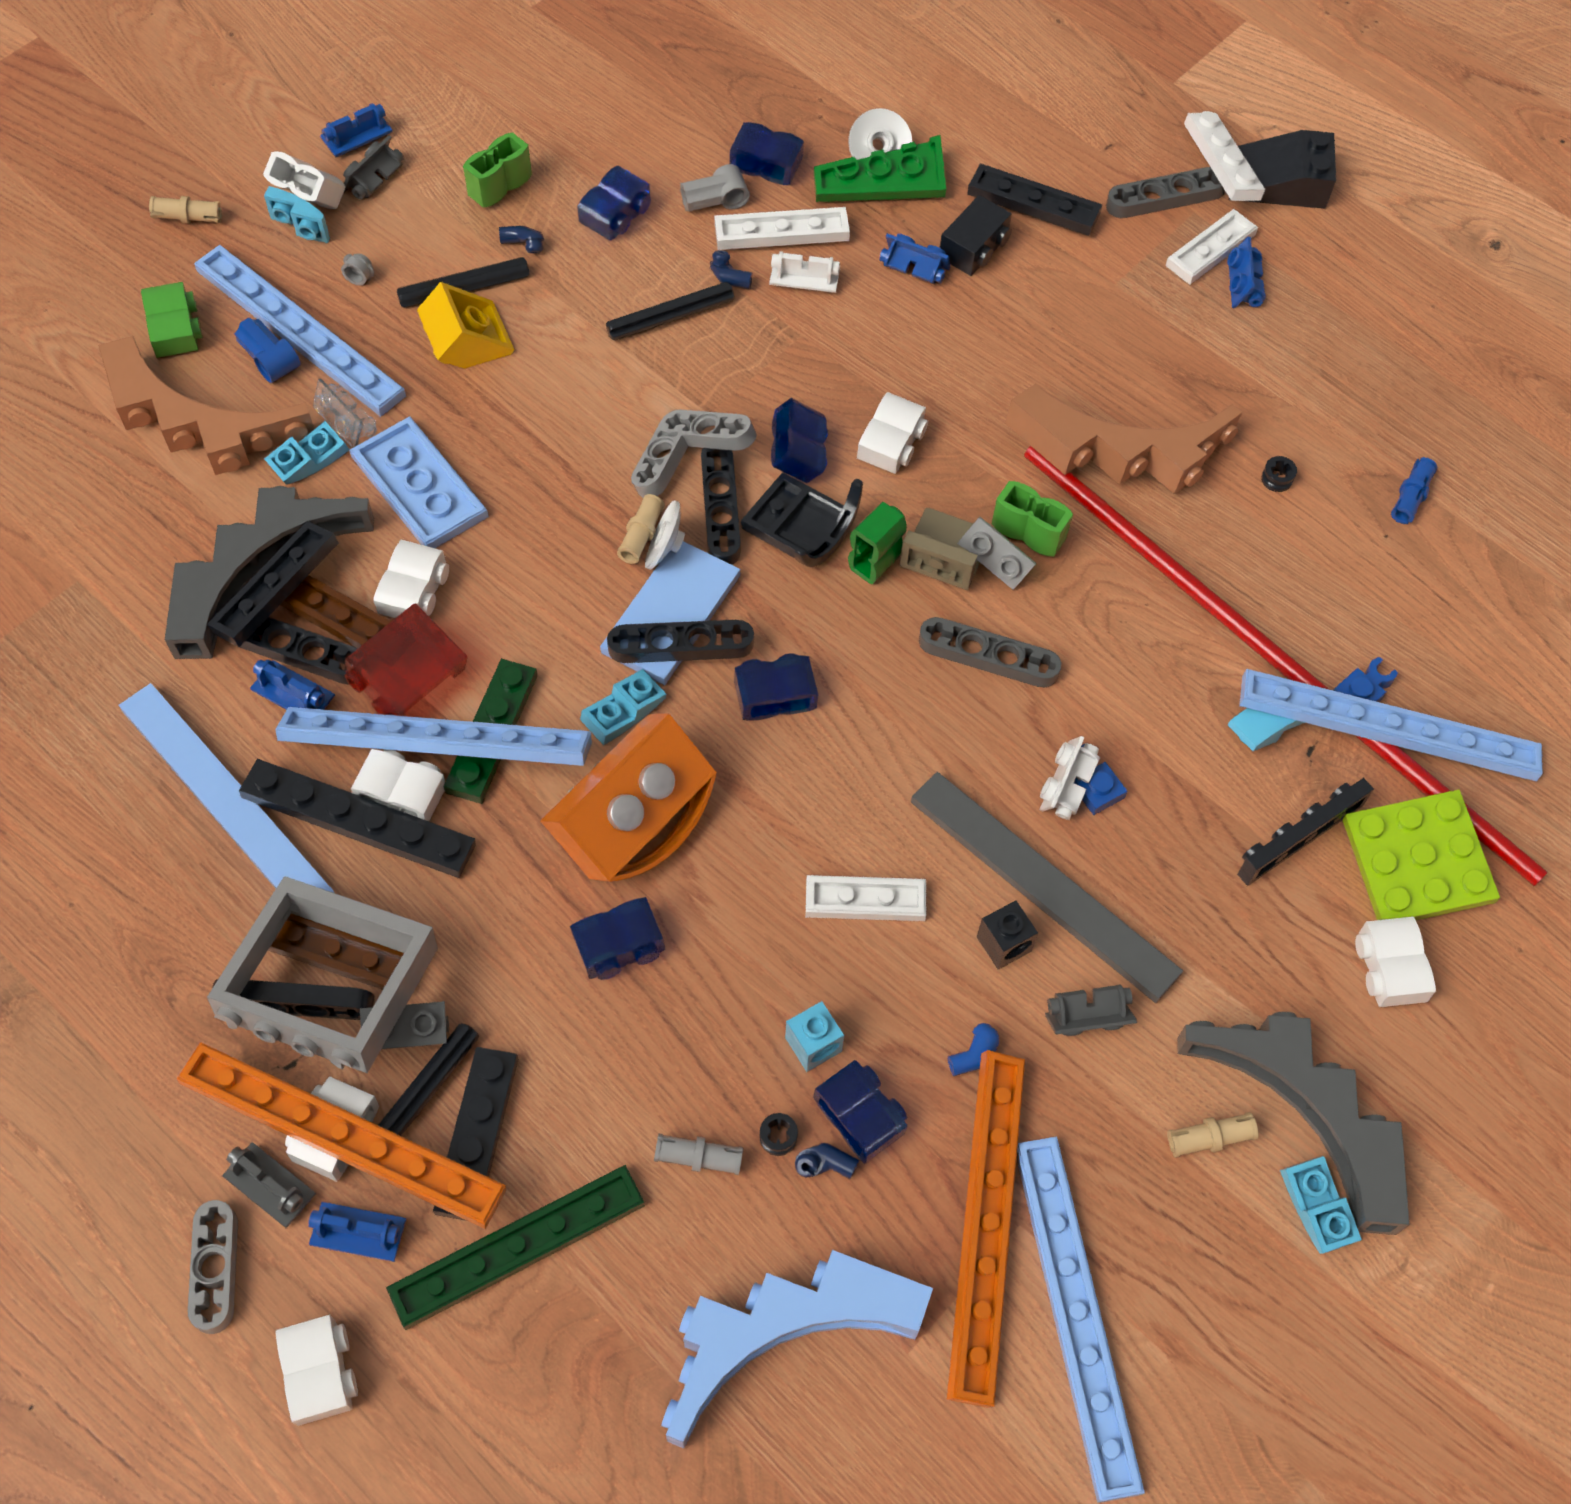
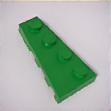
(895, 174)

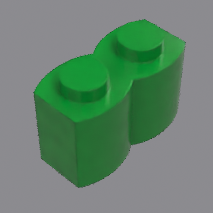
(877, 542)

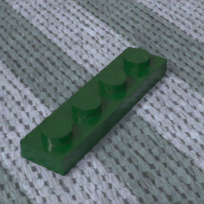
(500, 705)

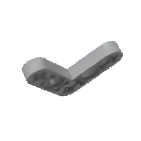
(683, 429)

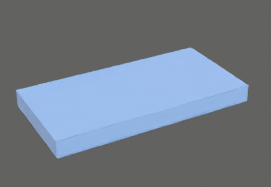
(419, 483)
(680, 589)

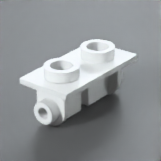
(815, 274)
(1073, 763)

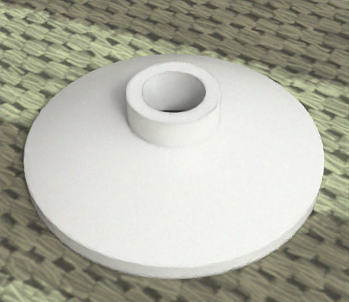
(880, 125)
(666, 537)

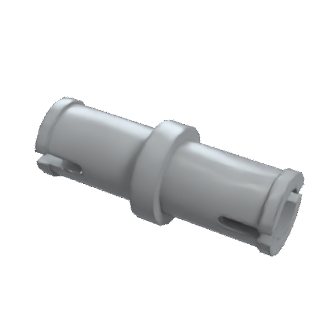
(698, 1154)

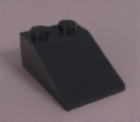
(1294, 167)

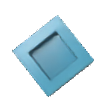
(814, 1036)

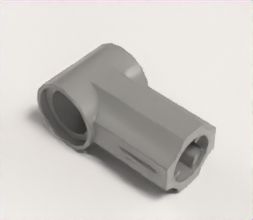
(723, 188)

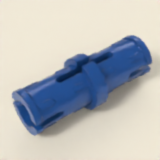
(1414, 490)

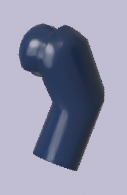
(726, 273)

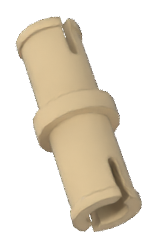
(185, 209)
(640, 529)
(1212, 1134)

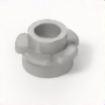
(357, 269)

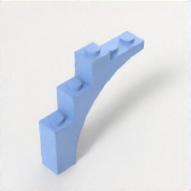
(726, 1339)

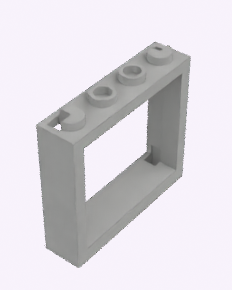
(344, 914)

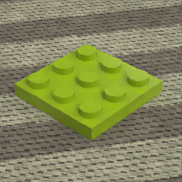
(1420, 857)

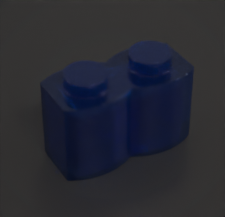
(767, 153)
(614, 203)
(799, 440)
(775, 687)
(618, 939)
(861, 1111)

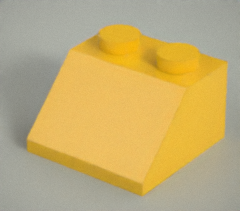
(463, 327)

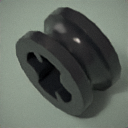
(1284, 466)
(778, 1120)

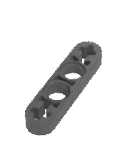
(1129, 198)
(991, 646)

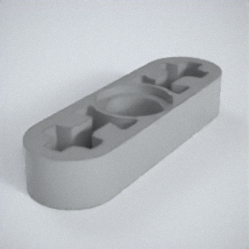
(198, 1299)

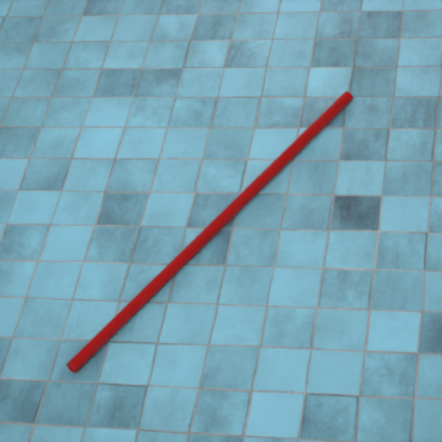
(1273, 654)

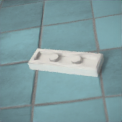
(1211, 246)
(865, 898)

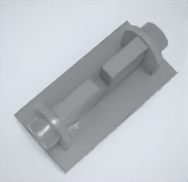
(997, 553)

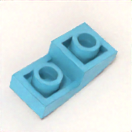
(293, 210)
(314, 452)
(626, 706)
(1260, 728)
(1319, 1206)

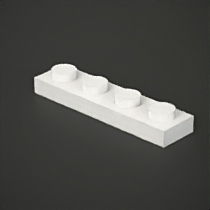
(1224, 156)
(781, 228)

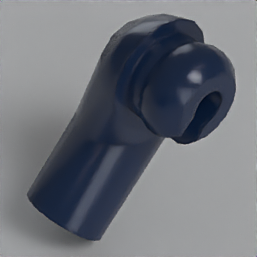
(522, 234)
(825, 1158)

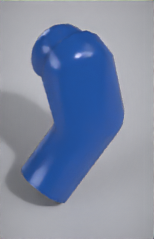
(984, 1039)

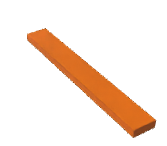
(342, 1135)
(986, 1231)

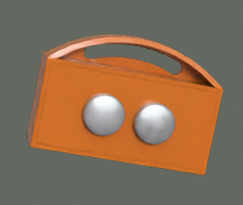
(632, 800)

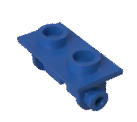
(348, 135)
(904, 251)
(1245, 275)
(288, 687)
(356, 1231)

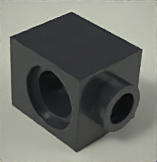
(1007, 934)

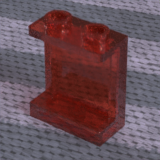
(404, 662)

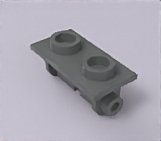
(379, 159)
(1072, 1015)
(417, 1025)
(267, 1183)

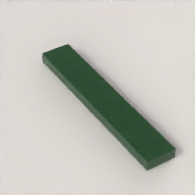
(514, 1247)

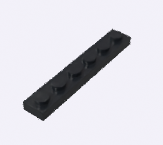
(357, 818)

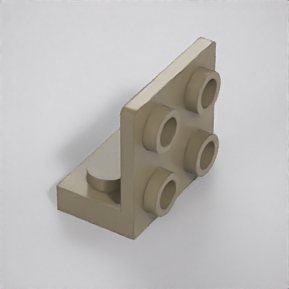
(935, 551)

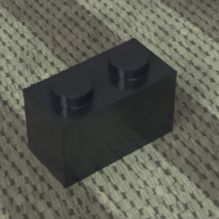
(976, 235)

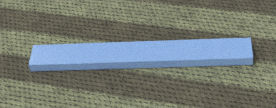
(300, 330)
(1391, 725)
(434, 736)
(217, 789)
(1078, 1322)

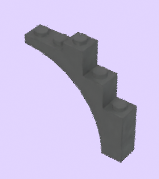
(240, 552)
(1363, 1149)

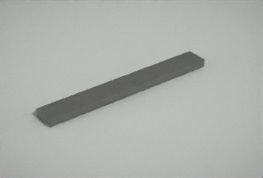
(1047, 887)

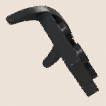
(802, 519)

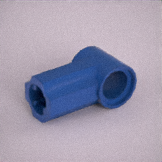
(272, 356)

